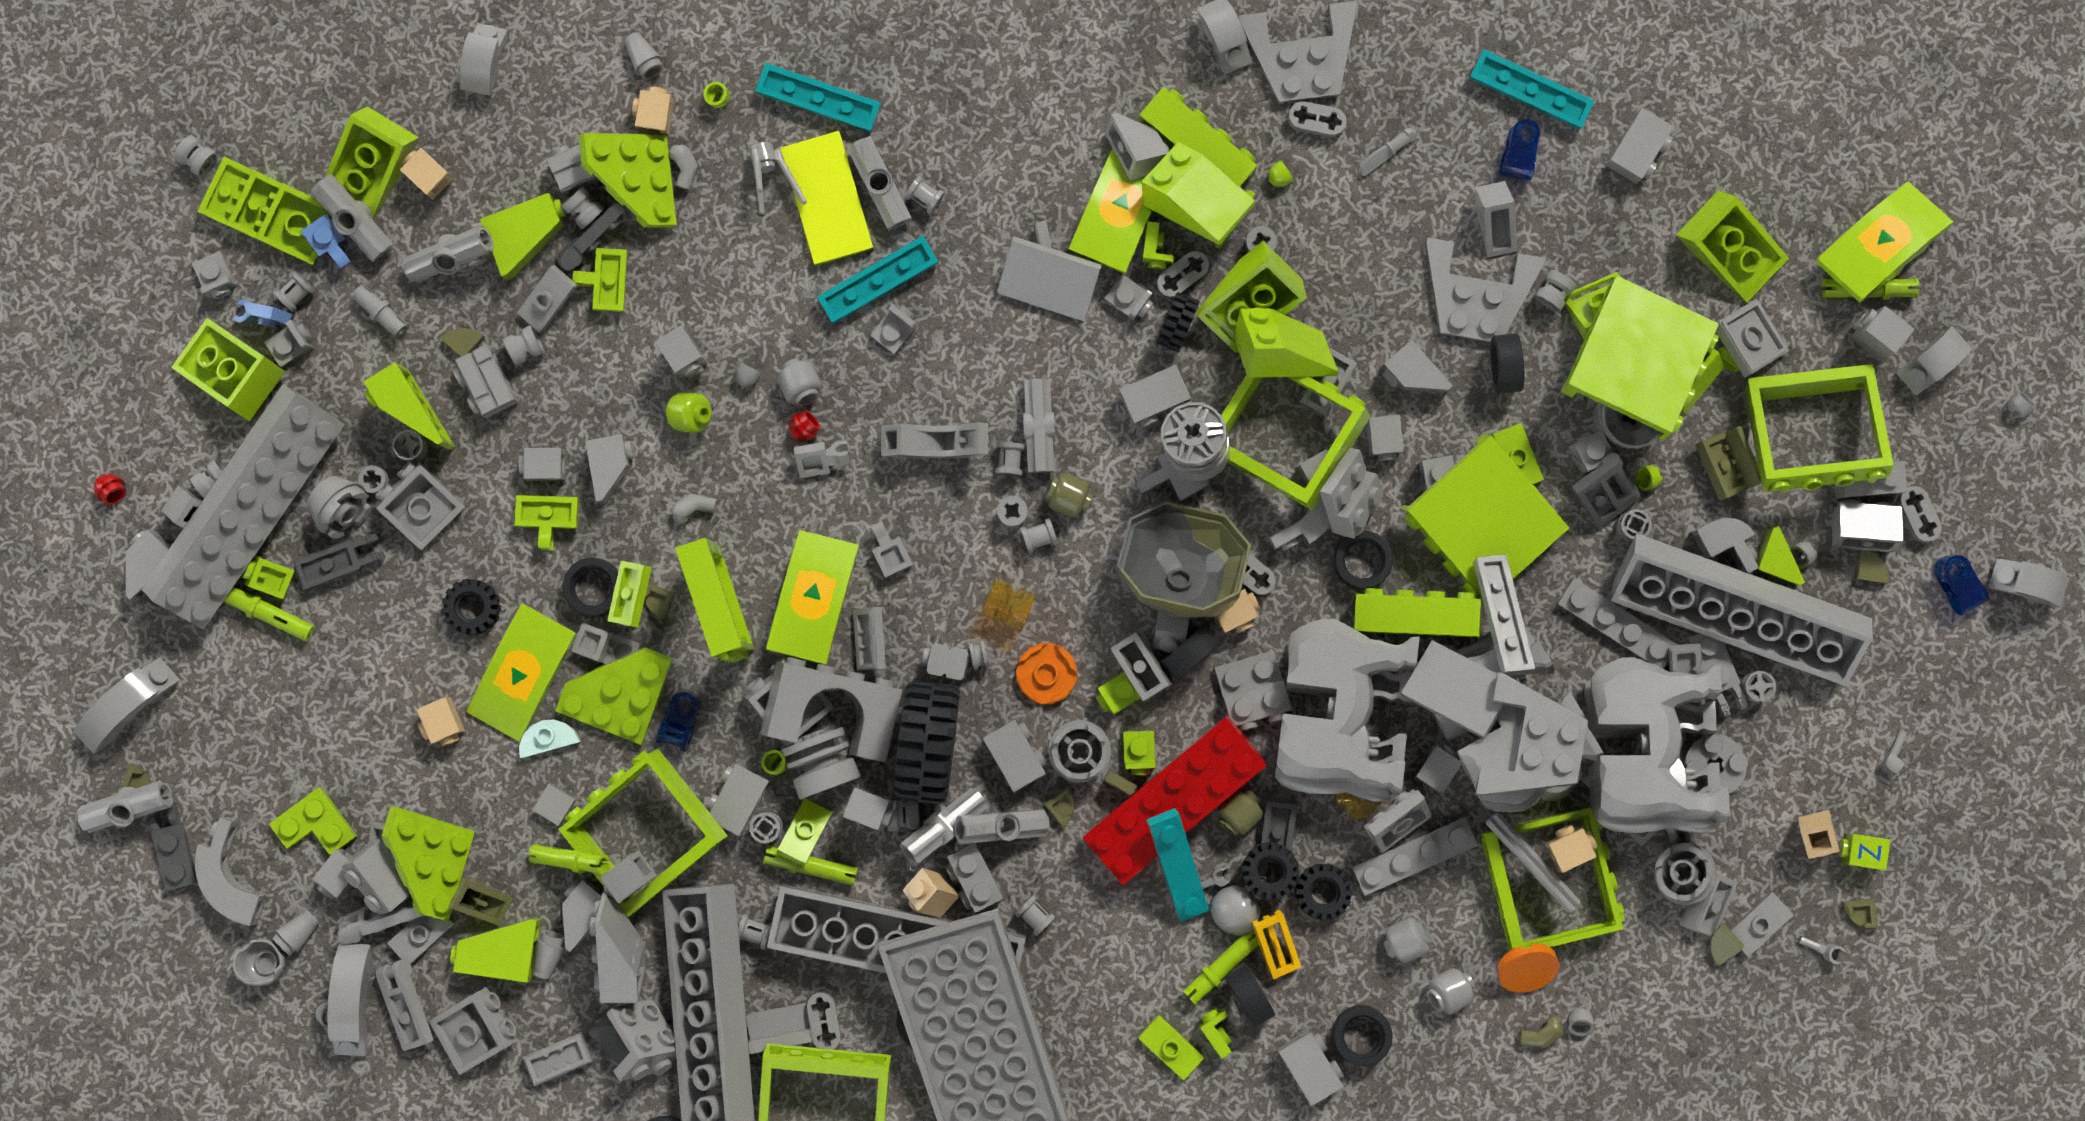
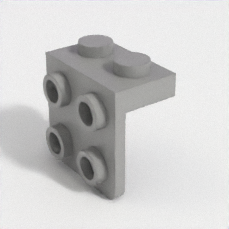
(646, 1038)

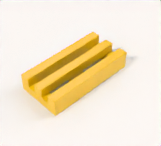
(1268, 923)

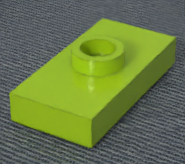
(1516, 445)
(804, 832)
(1171, 1047)

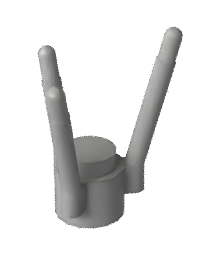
(763, 161)

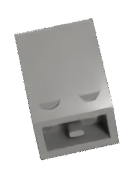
(617, 952)

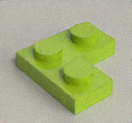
(317, 815)

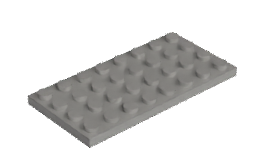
(972, 1022)

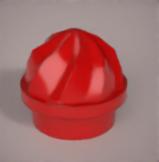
(804, 426)
(109, 489)

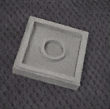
(1751, 338)

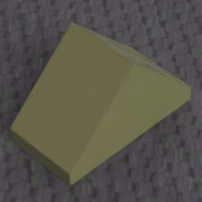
(480, 901)

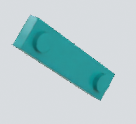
(1531, 89)
(818, 97)
(878, 279)
(1177, 864)

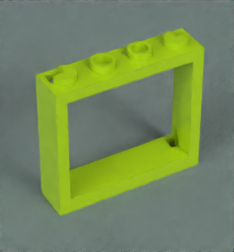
(1816, 383)
(1346, 438)
(715, 600)
(580, 838)
(1606, 883)
(828, 1062)

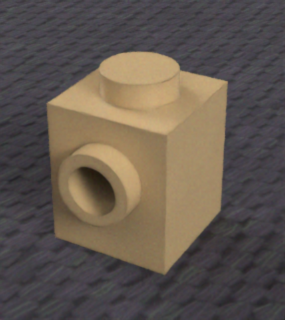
(653, 111)
(425, 173)
(1240, 615)
(440, 722)
(1818, 834)
(1571, 848)
(930, 893)

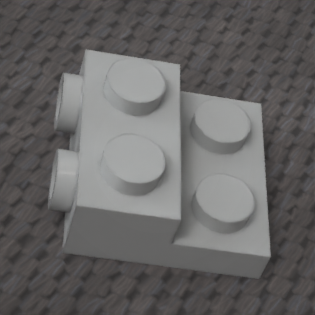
(1351, 495)
(418, 504)
(1253, 690)
(759, 694)
(1398, 820)
(473, 1030)

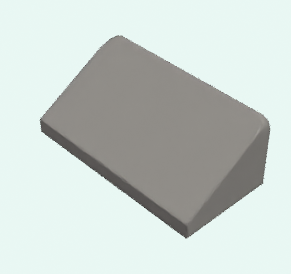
(1709, 913)

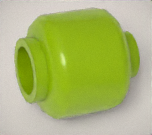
(688, 412)

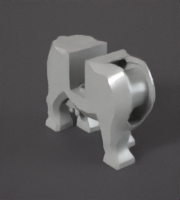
(1501, 745)
(1338, 751)
(1652, 785)

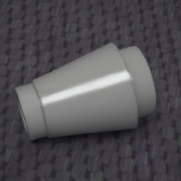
(644, 58)
(296, 932)
(548, 951)

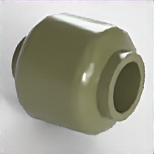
(1068, 495)
(1240, 812)

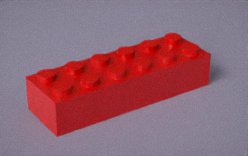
(1191, 783)

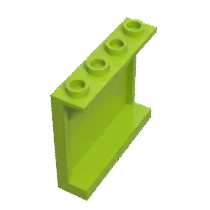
(1642, 356)
(1484, 511)

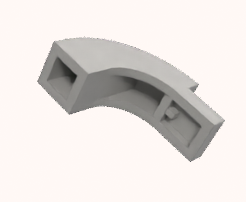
(934, 441)
(1313, 523)
(122, 702)
(216, 879)
(347, 999)

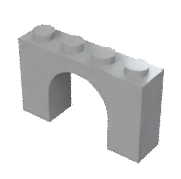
(874, 705)

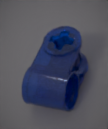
(1519, 155)
(1962, 588)
(678, 722)

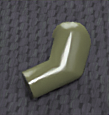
(1545, 1037)

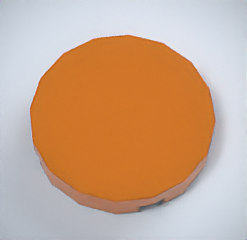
(1051, 683)
(1527, 968)

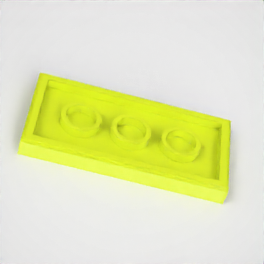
(833, 208)

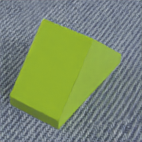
(1777, 560)

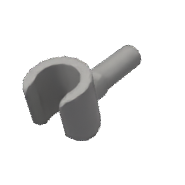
(1890, 761)
(1217, 878)
(1825, 950)

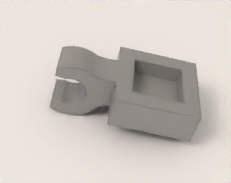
(816, 459)
(891, 553)

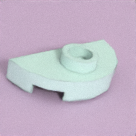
(546, 736)

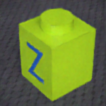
(1864, 851)

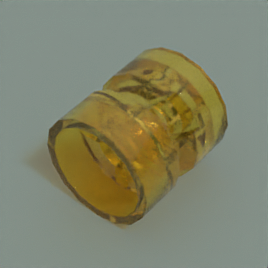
(1008, 604)

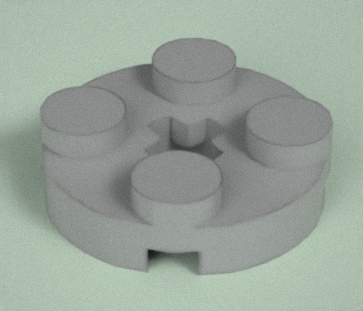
(1719, 747)

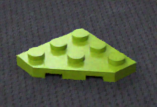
(634, 173)
(618, 694)
(427, 858)

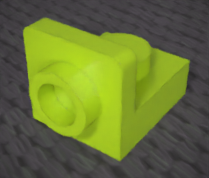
(1153, 242)
(267, 577)
(1117, 694)
(1139, 752)
(1217, 1038)

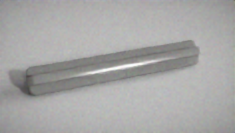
(1533, 862)

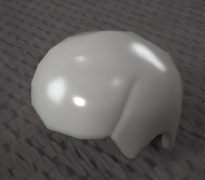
(1234, 910)
(259, 963)

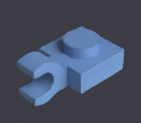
(325, 238)
(266, 315)

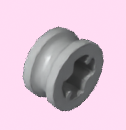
(379, 472)
(979, 655)

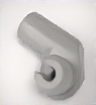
(687, 164)
(691, 503)

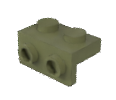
(1729, 463)

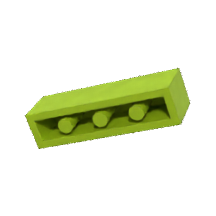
(1180, 124)
(1418, 614)

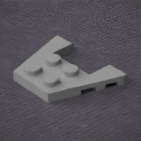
(1306, 66)
(1476, 306)
(1547, 747)

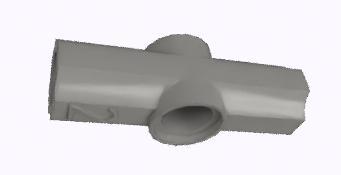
(870, 167)
(340, 205)
(448, 254)
(1039, 425)
(125, 806)
(986, 826)
(939, 827)

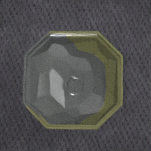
(1183, 560)

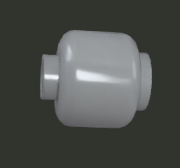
(799, 382)
(1407, 940)
(1451, 991)

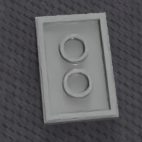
(1049, 278)
(1454, 689)

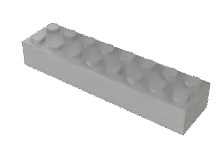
(242, 507)
(1742, 610)
(846, 928)
(708, 1003)

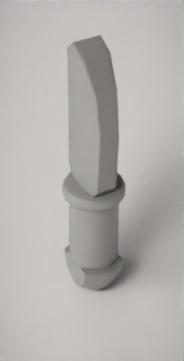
(1386, 151)

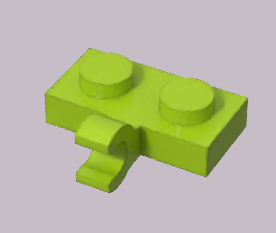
(608, 279)
(546, 514)

